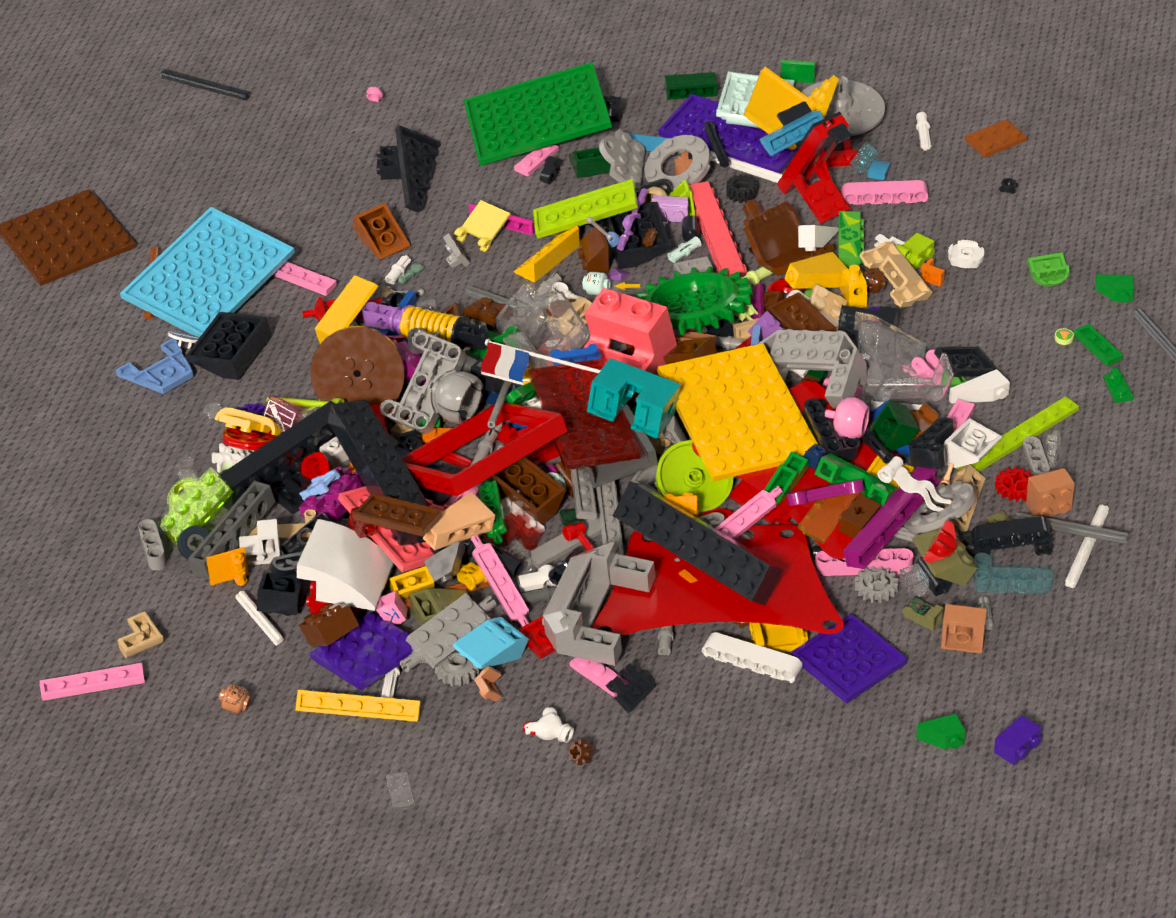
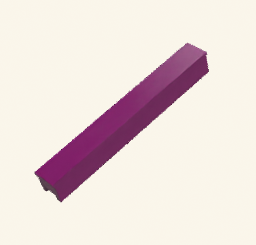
(887, 522)

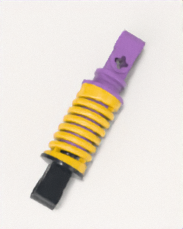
(401, 320)

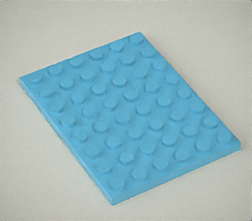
(207, 272)

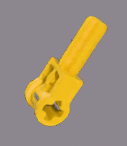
(470, 575)

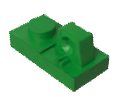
(1117, 386)

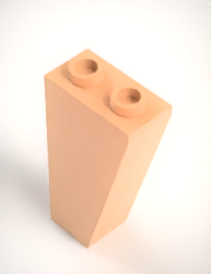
(460, 522)

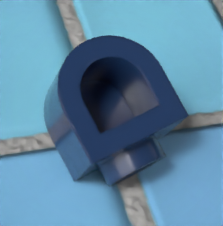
(814, 455)

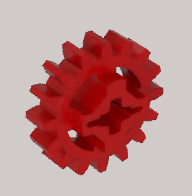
(1013, 483)

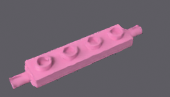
(749, 513)
(500, 581)

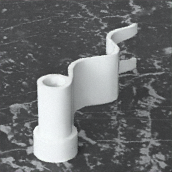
(908, 484)

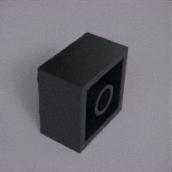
(279, 594)

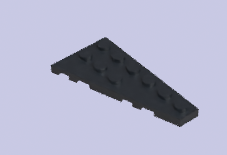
(416, 165)

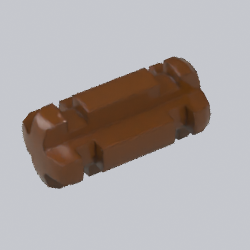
(650, 237)

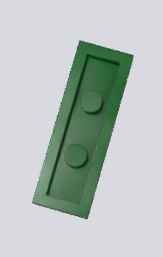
(1098, 345)

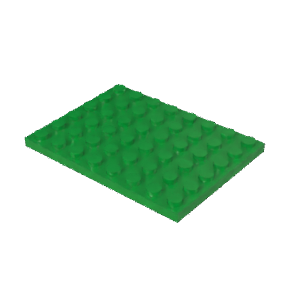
(537, 113)

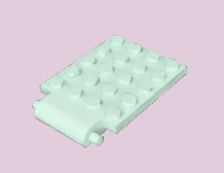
(736, 96)

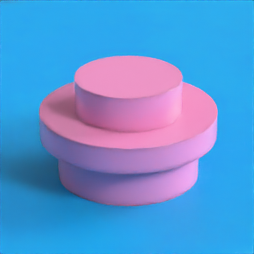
(374, 94)

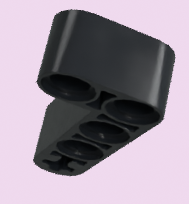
(825, 434)
(928, 447)
(1014, 534)

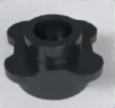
(1008, 185)

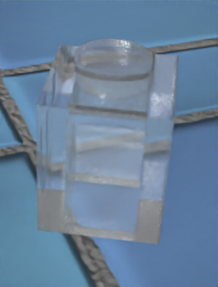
(914, 580)

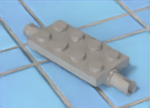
(435, 638)

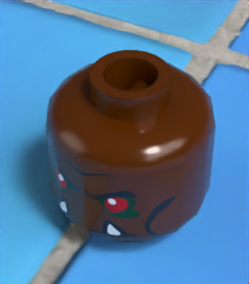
(875, 280)

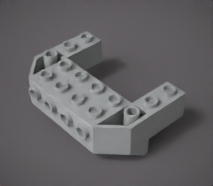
(823, 352)
(580, 597)

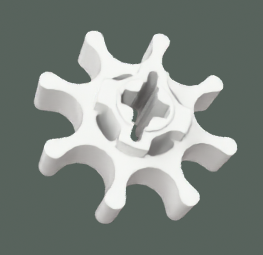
(228, 456)

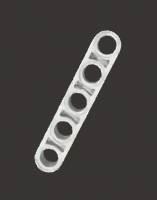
(752, 656)

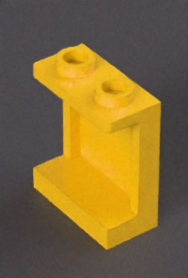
(777, 637)

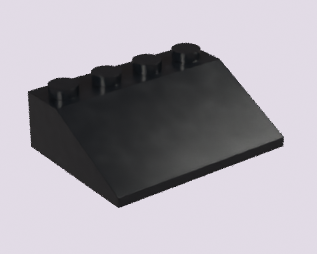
(634, 250)
(230, 344)

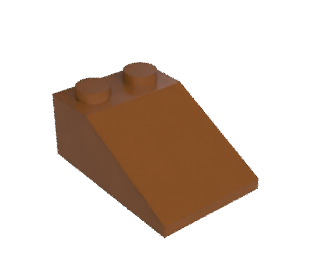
(380, 231)

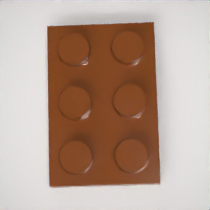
(995, 138)

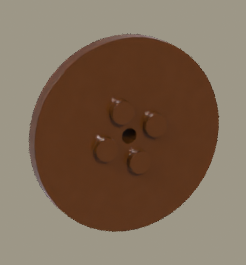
(357, 366)

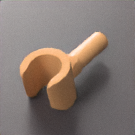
(947, 476)

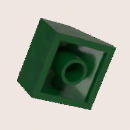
(894, 426)

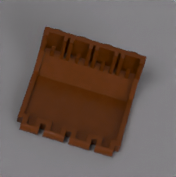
(776, 238)

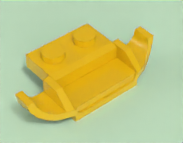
(247, 421)

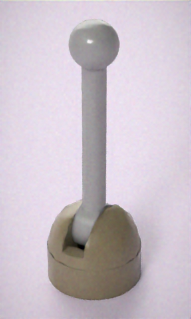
(386, 290)

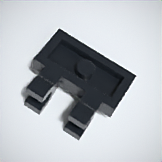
(634, 692)

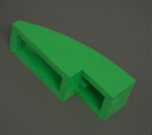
(788, 475)

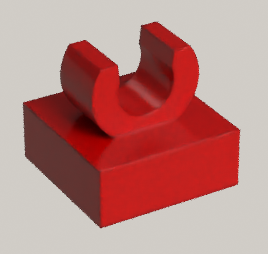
(506, 434)

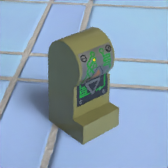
(923, 613)

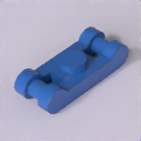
(577, 355)

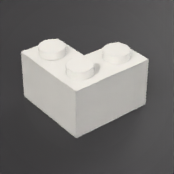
(264, 546)

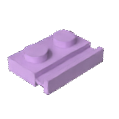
(672, 208)

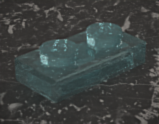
(864, 157)

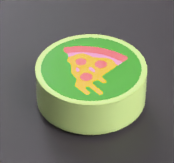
(1064, 336)

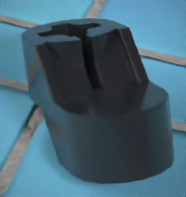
(549, 172)

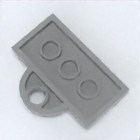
(624, 156)

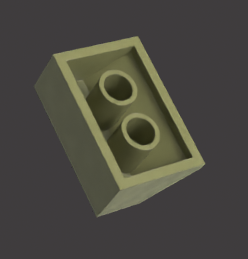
(956, 568)

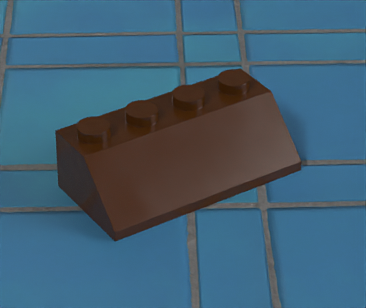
(530, 489)

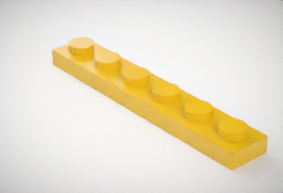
(358, 705)

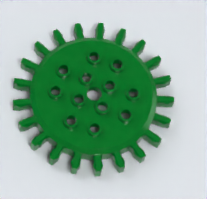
(700, 297)

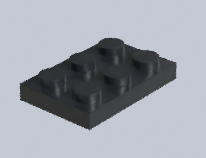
(966, 361)

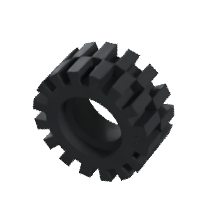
(741, 182)

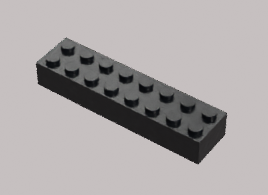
(280, 455)

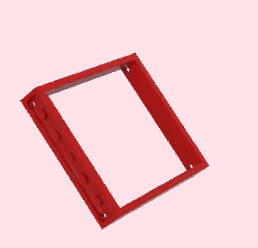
(546, 428)

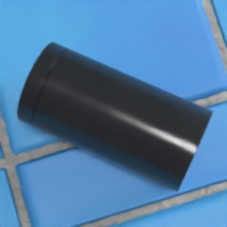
(936, 585)

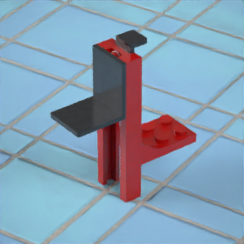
(811, 159)

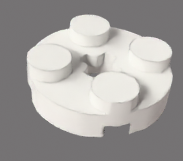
(957, 255)

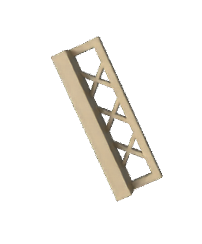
(965, 476)

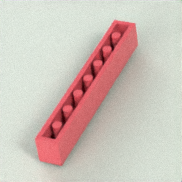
(716, 229)

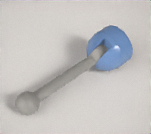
(611, 237)

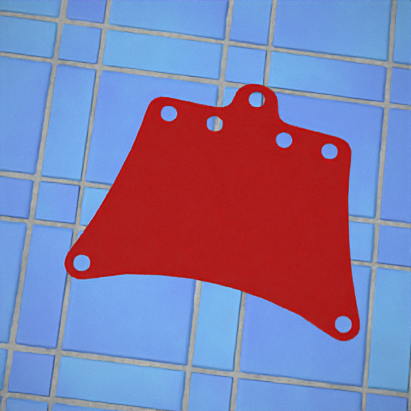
(795, 600)

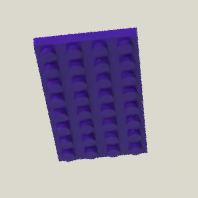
(738, 140)

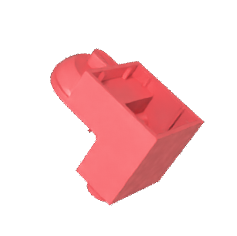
(632, 322)

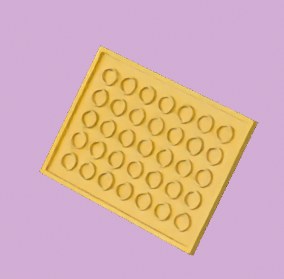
(738, 411)

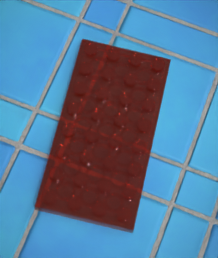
(589, 437)

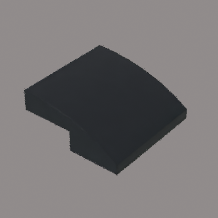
(288, 493)

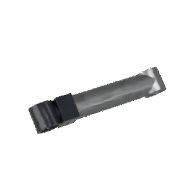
(470, 365)

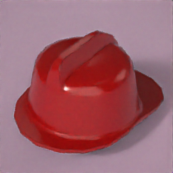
(315, 465)

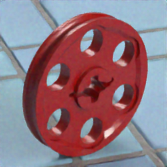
(245, 440)

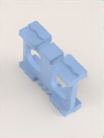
(320, 484)

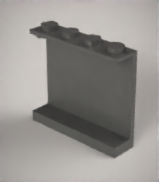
(606, 473)

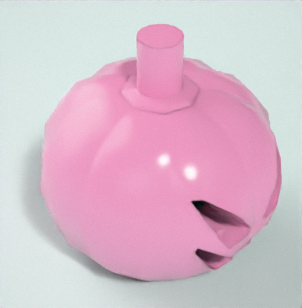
(850, 417)

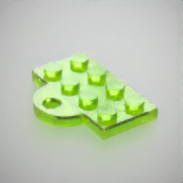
(195, 504)

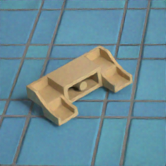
(906, 281)

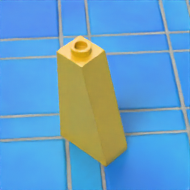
(820, 270)

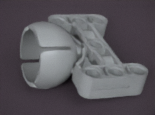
(445, 390)

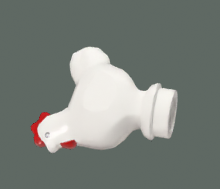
(549, 727)

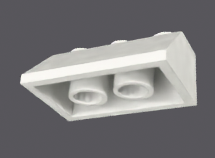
(969, 444)

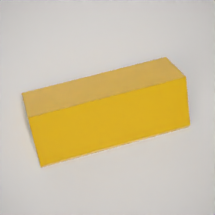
(550, 255)
(345, 307)

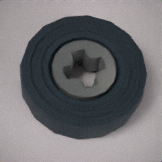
(187, 536)

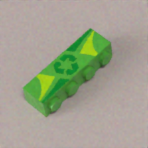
(850, 238)

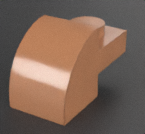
(682, 163)

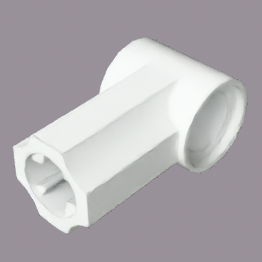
(535, 580)

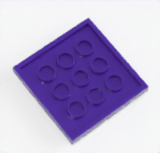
(365, 651)
(849, 659)

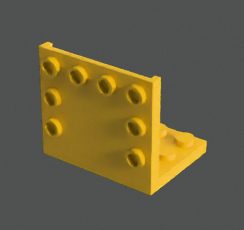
(775, 95)

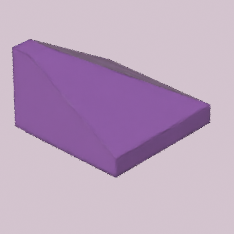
(618, 274)

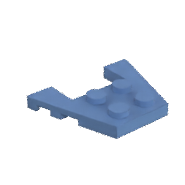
(162, 375)

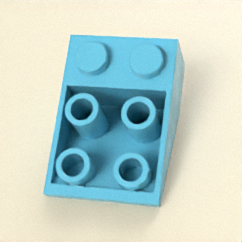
(492, 643)

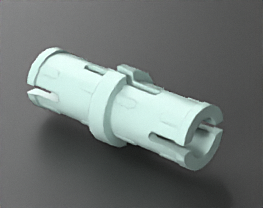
(684, 249)

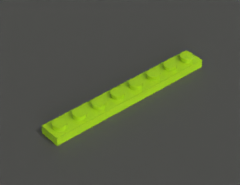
(1032, 427)

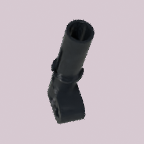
(511, 564)

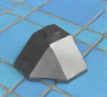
(445, 563)

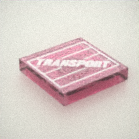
(282, 412)

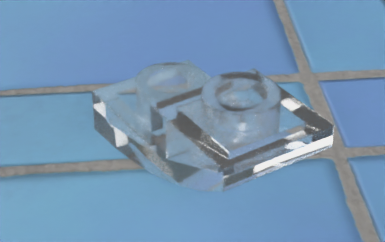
(1054, 448)

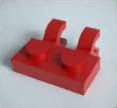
(841, 158)

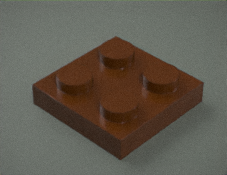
(484, 311)

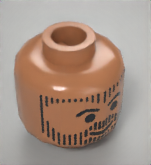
(234, 698)

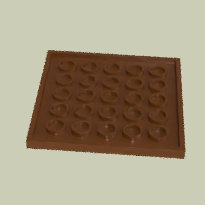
(65, 237)

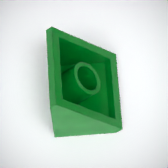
(798, 71)

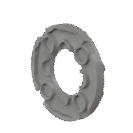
(680, 144)
(963, 497)

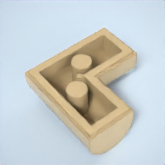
(144, 636)

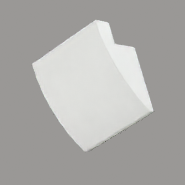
(344, 566)

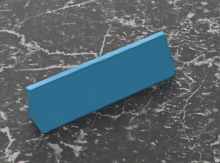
(790, 133)

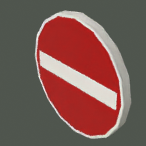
(183, 336)

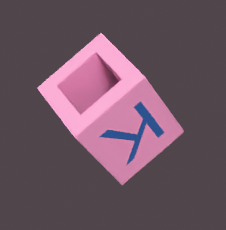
(392, 608)

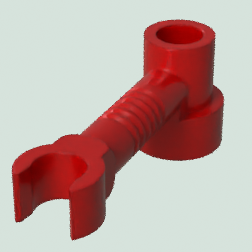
(577, 531)

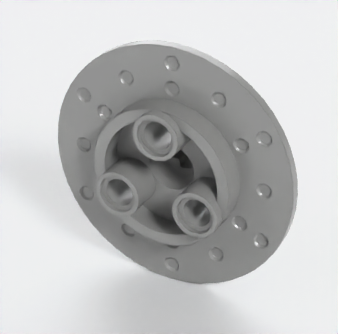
(857, 102)

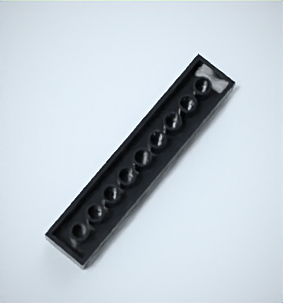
(375, 457)
(698, 543)

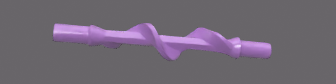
(629, 219)

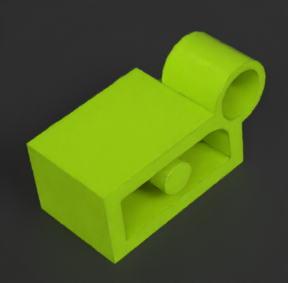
(917, 250)

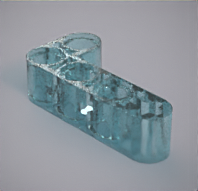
(1009, 580)

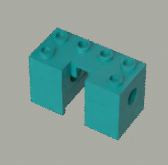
(616, 386)

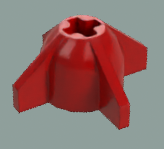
(943, 543)

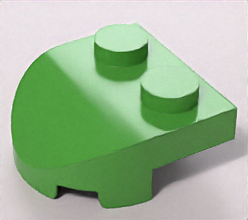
(1048, 269)

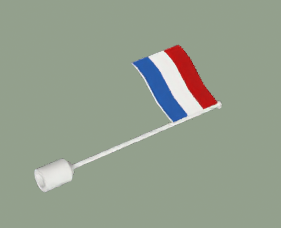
(511, 363)

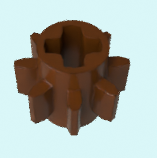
(580, 752)

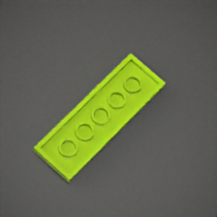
(576, 210)

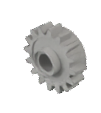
(456, 670)

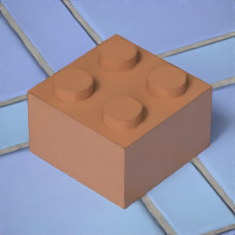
(1050, 493)
(963, 628)

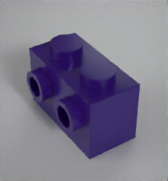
(1018, 740)

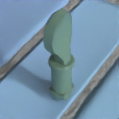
(415, 269)

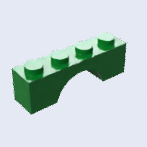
(839, 471)

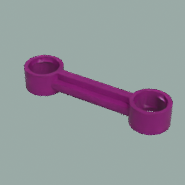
(825, 492)

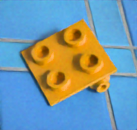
(228, 567)

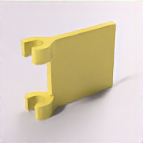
(483, 223)

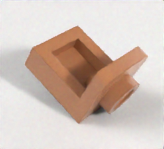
(485, 682)

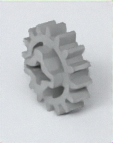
(876, 584)

